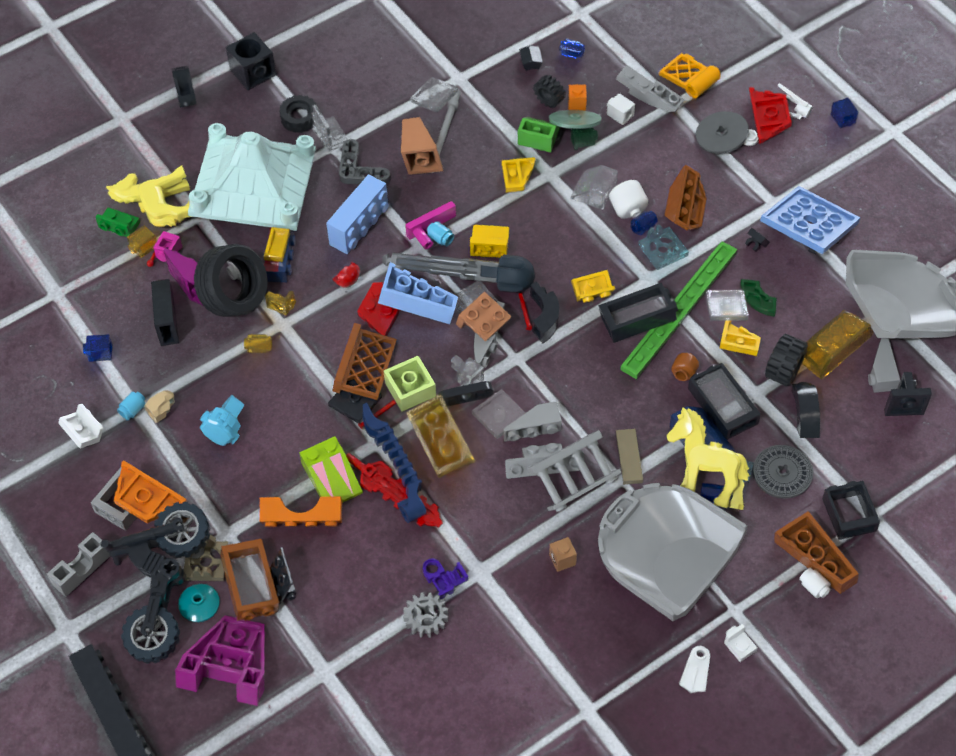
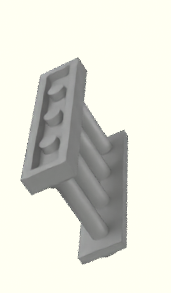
(574, 451)

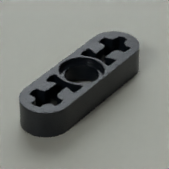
(467, 393)

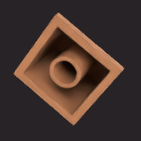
(418, 148)

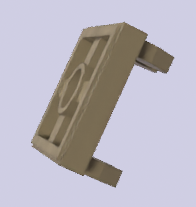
(206, 573)

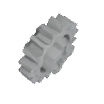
(424, 606)

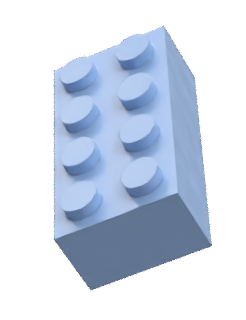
(357, 214)

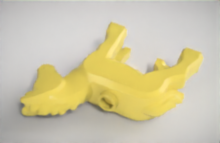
(152, 196)
(709, 458)

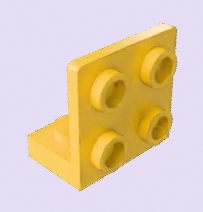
(489, 241)

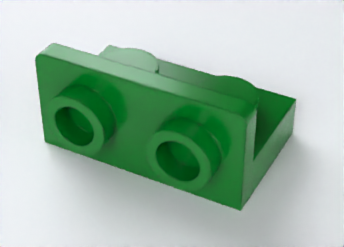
(117, 222)

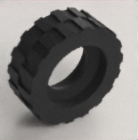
(294, 103)

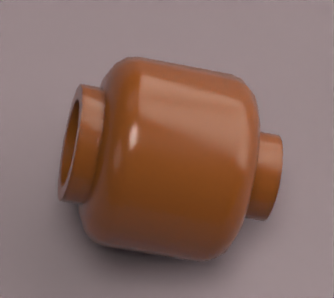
(685, 366)

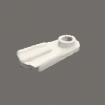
(696, 671)

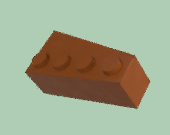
(815, 550)

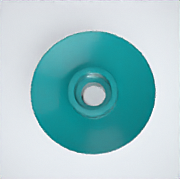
(201, 610)

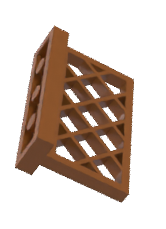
(350, 355)

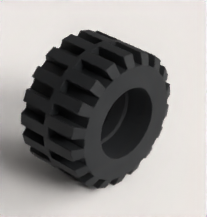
(786, 359)

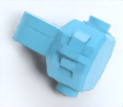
(222, 423)

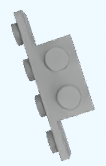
(533, 454)

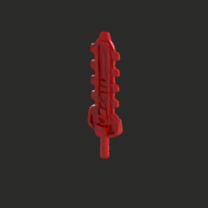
(378, 477)

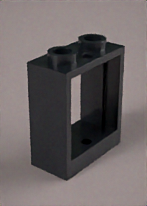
(855, 527)

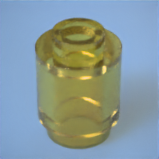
(258, 343)

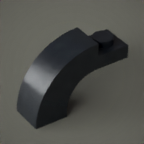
(184, 86)
(547, 322)
(807, 410)

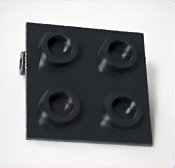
(282, 577)

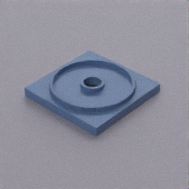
(800, 206)

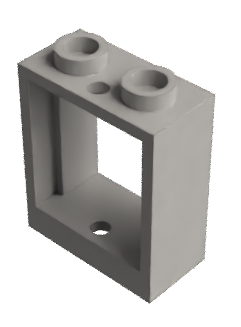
(108, 512)

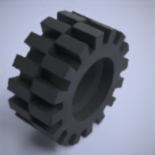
(549, 91)

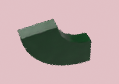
(757, 298)

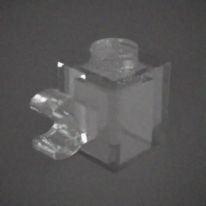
(468, 371)

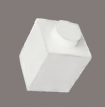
(620, 109)

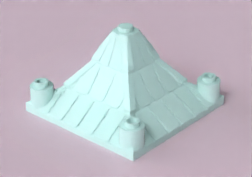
(252, 179)

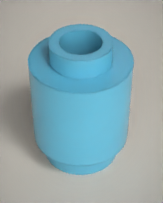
(440, 233)
(131, 405)

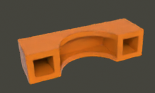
(326, 511)

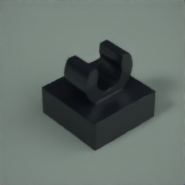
(757, 238)

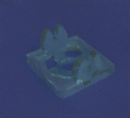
(654, 236)

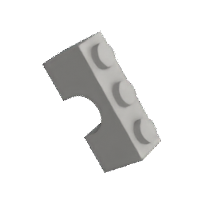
(90, 556)

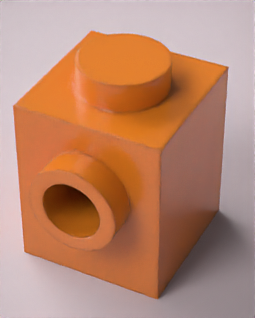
(577, 97)

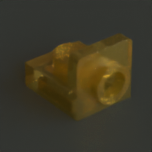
(279, 303)

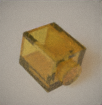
(141, 241)

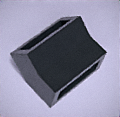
(531, 57)

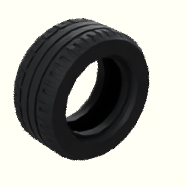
(208, 283)

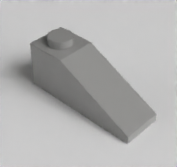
(884, 372)

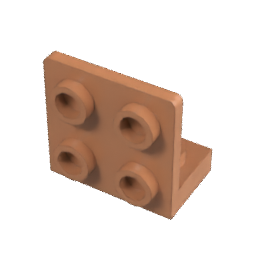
(483, 316)

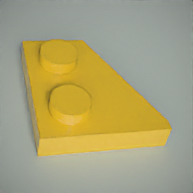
(517, 173)
(739, 340)

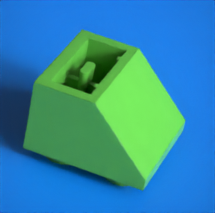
(537, 134)

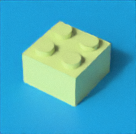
(410, 383)

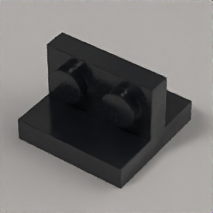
(907, 398)

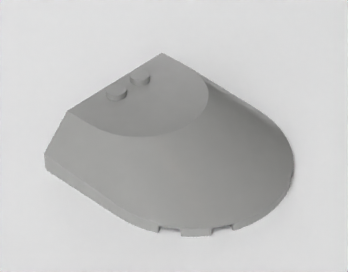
(902, 294)
(667, 545)

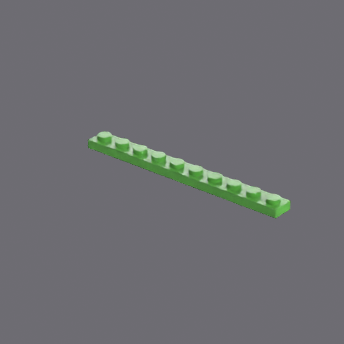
(685, 301)

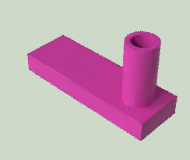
(419, 226)

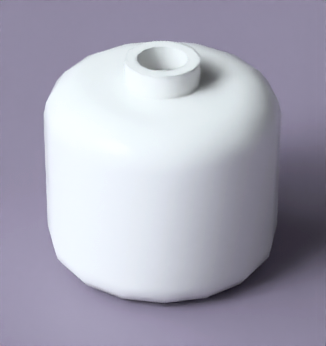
(628, 199)

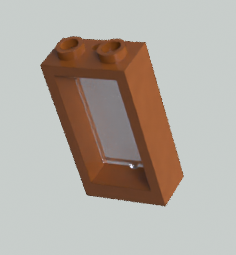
(249, 580)

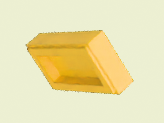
(276, 244)

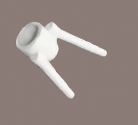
(802, 108)

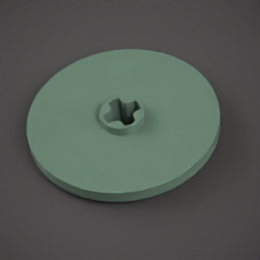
(575, 119)

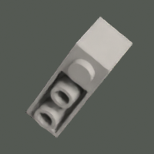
(537, 421)

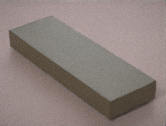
(629, 456)

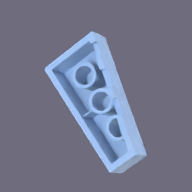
(416, 296)

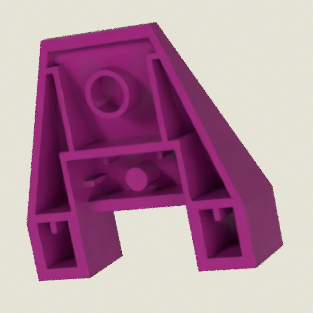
(228, 653)

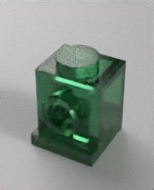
(583, 137)

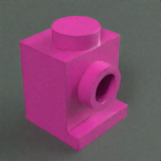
(168, 241)

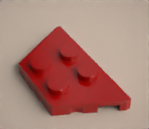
(769, 113)
(377, 315)

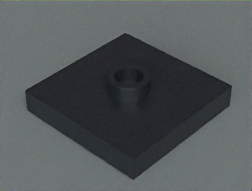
(352, 404)

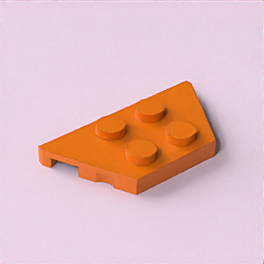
(143, 494)

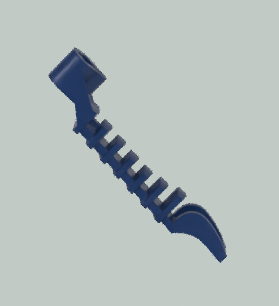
(411, 507)

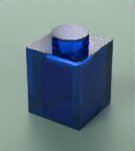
(844, 113)
(98, 348)

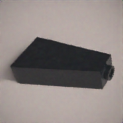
(164, 312)

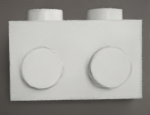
(82, 427)

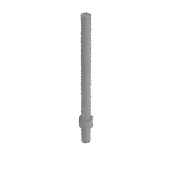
(452, 106)

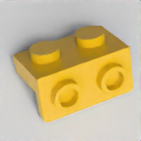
(592, 286)

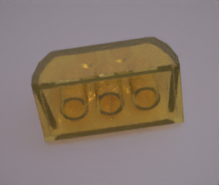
(835, 343)
(440, 436)

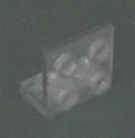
(328, 129)

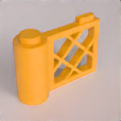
(698, 81)

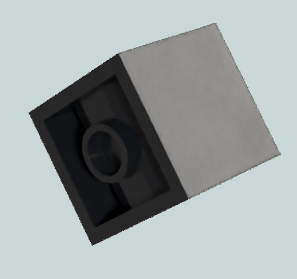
(251, 61)

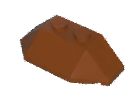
(686, 200)

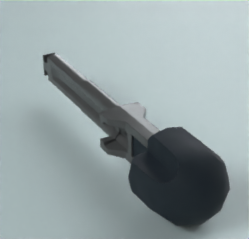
(510, 273)

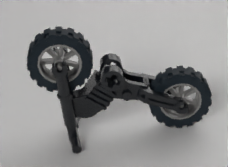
(167, 535)

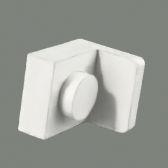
(739, 643)

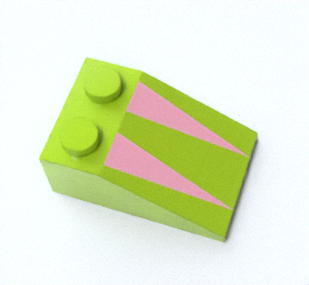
(330, 470)

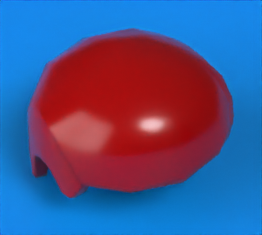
(347, 276)

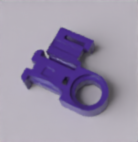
(447, 580)

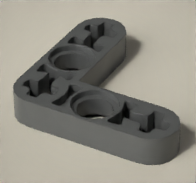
(354, 170)

